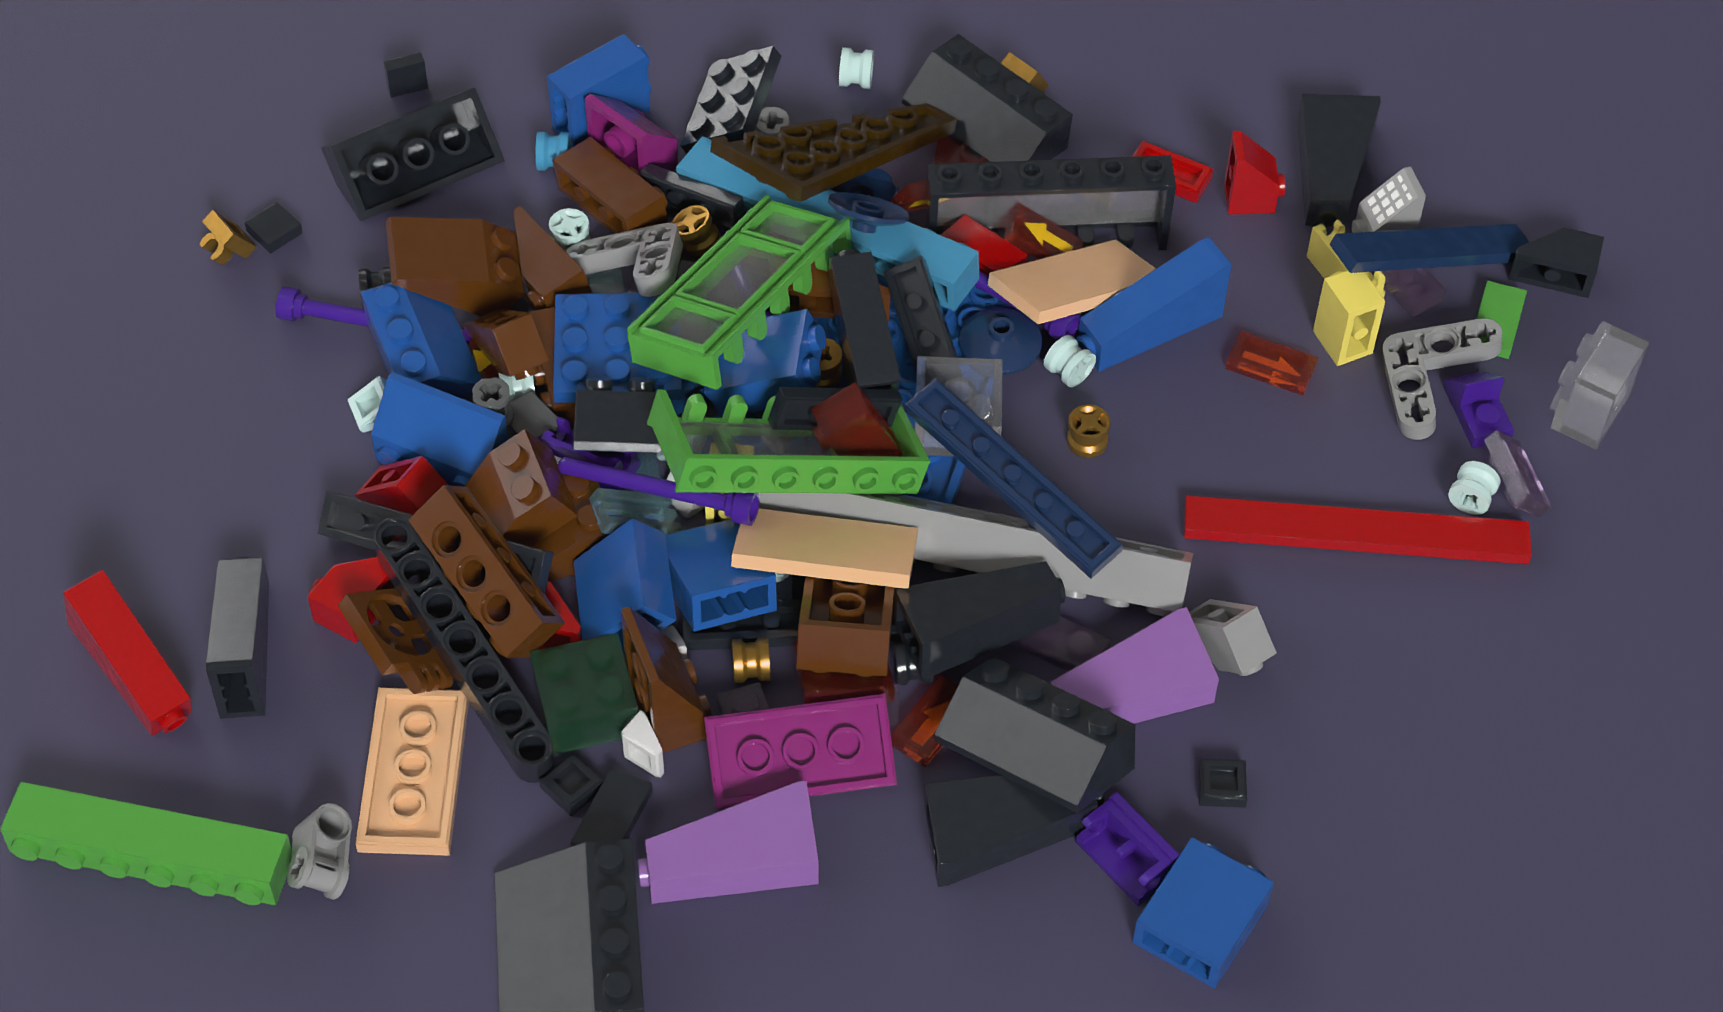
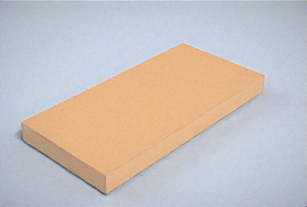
(1069, 281)
(827, 548)
(412, 772)

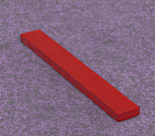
(1357, 530)

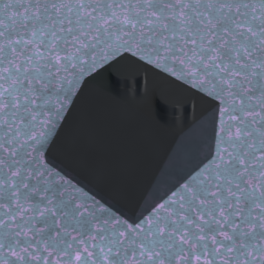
(615, 415)

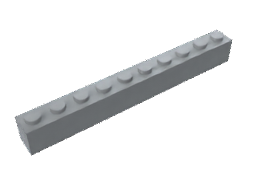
(991, 541)

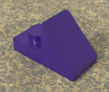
(1478, 405)

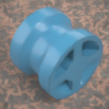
(550, 147)

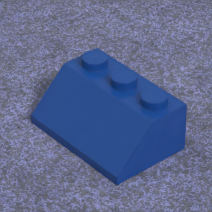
(420, 339)
(435, 425)

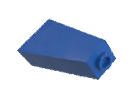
(1159, 306)

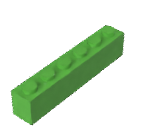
(147, 844)

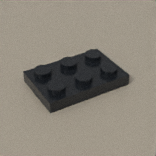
(732, 97)

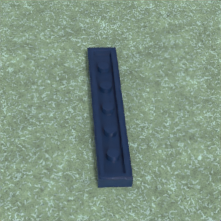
(1428, 247)
(1013, 478)

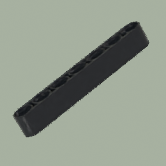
(464, 667)

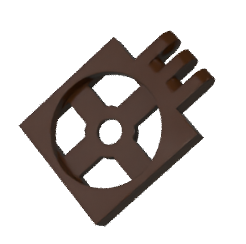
(391, 652)

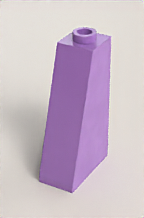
(1148, 673)
(736, 850)

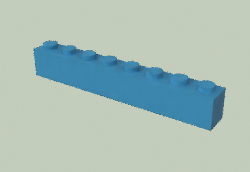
(950, 263)

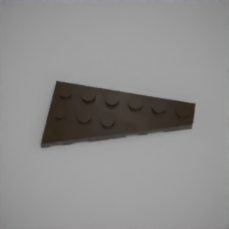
(825, 154)

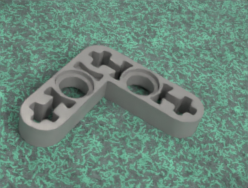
(652, 249)
(1422, 357)

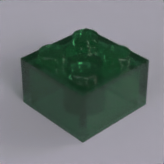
(583, 692)

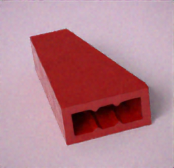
(126, 654)

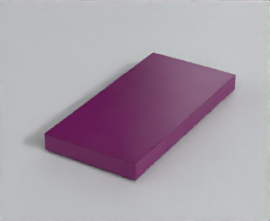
(826, 743)

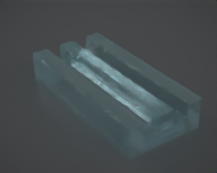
(635, 506)

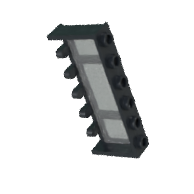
(1064, 191)

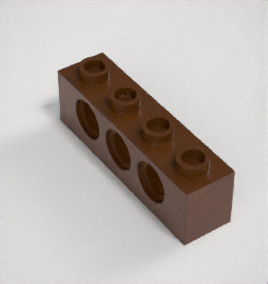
(531, 614)

